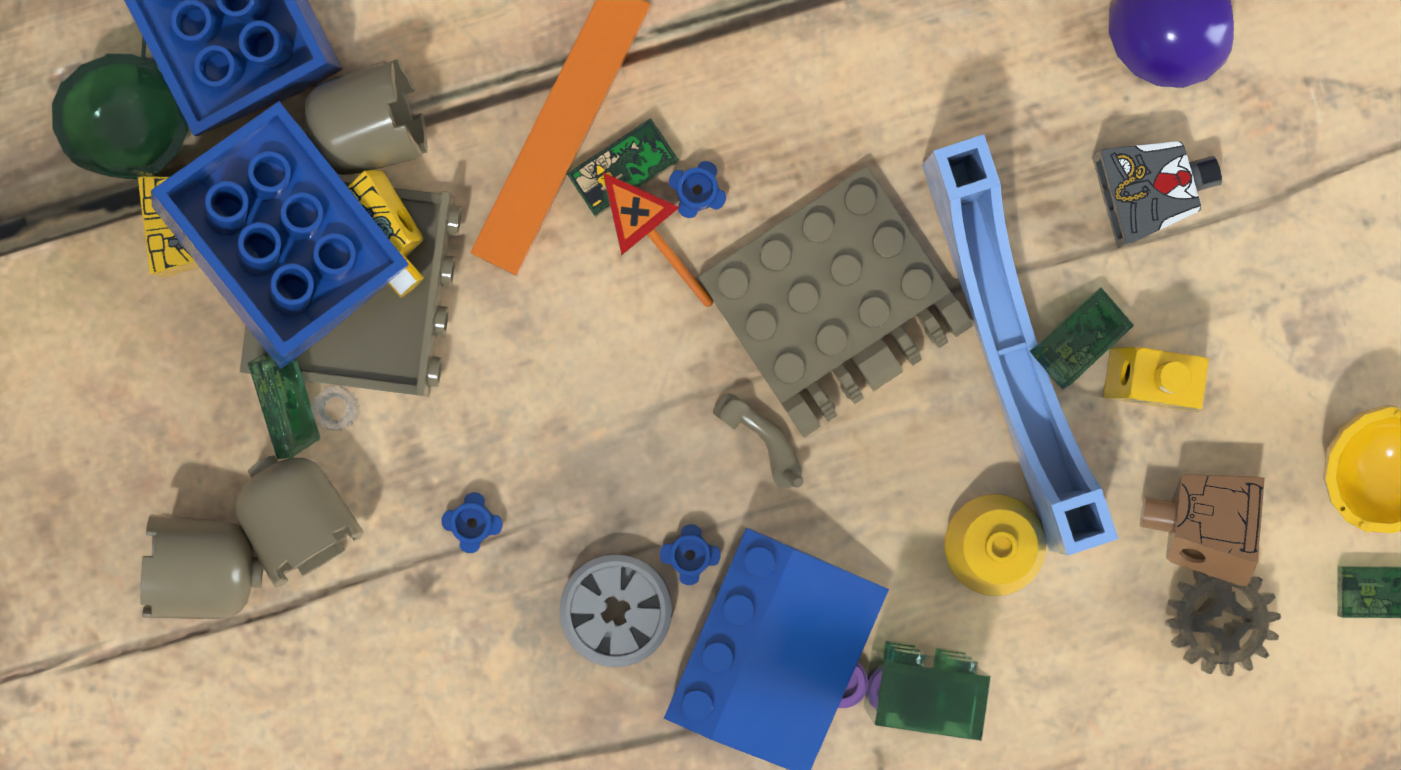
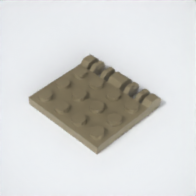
(828, 293)

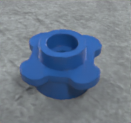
(710, 196)
(457, 521)
(705, 554)

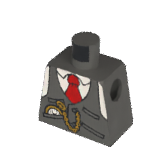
(1151, 187)

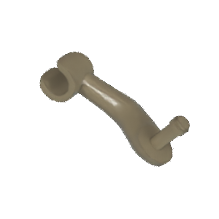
(783, 462)

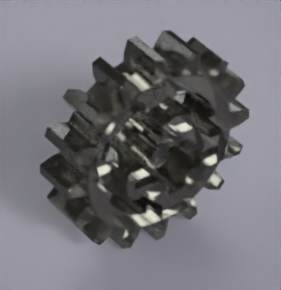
(1225, 639)

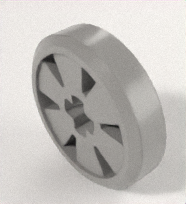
(646, 619)

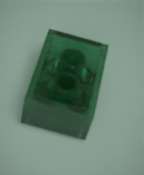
(926, 692)

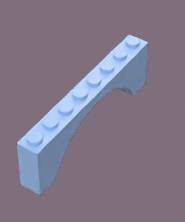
(974, 227)

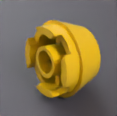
(995, 545)

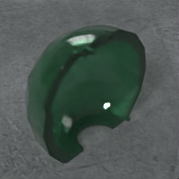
(118, 117)

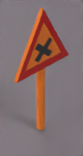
(637, 215)

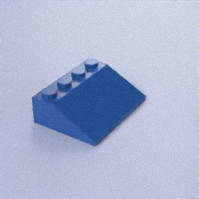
(233, 54)
(278, 233)
(776, 652)

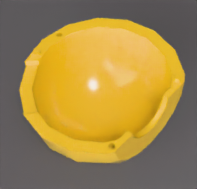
(1365, 470)

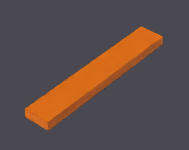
(559, 132)

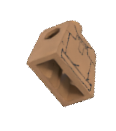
(1211, 524)

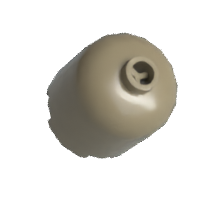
(365, 119)
(293, 516)
(197, 569)

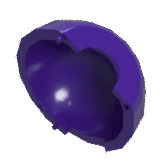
(1172, 39)

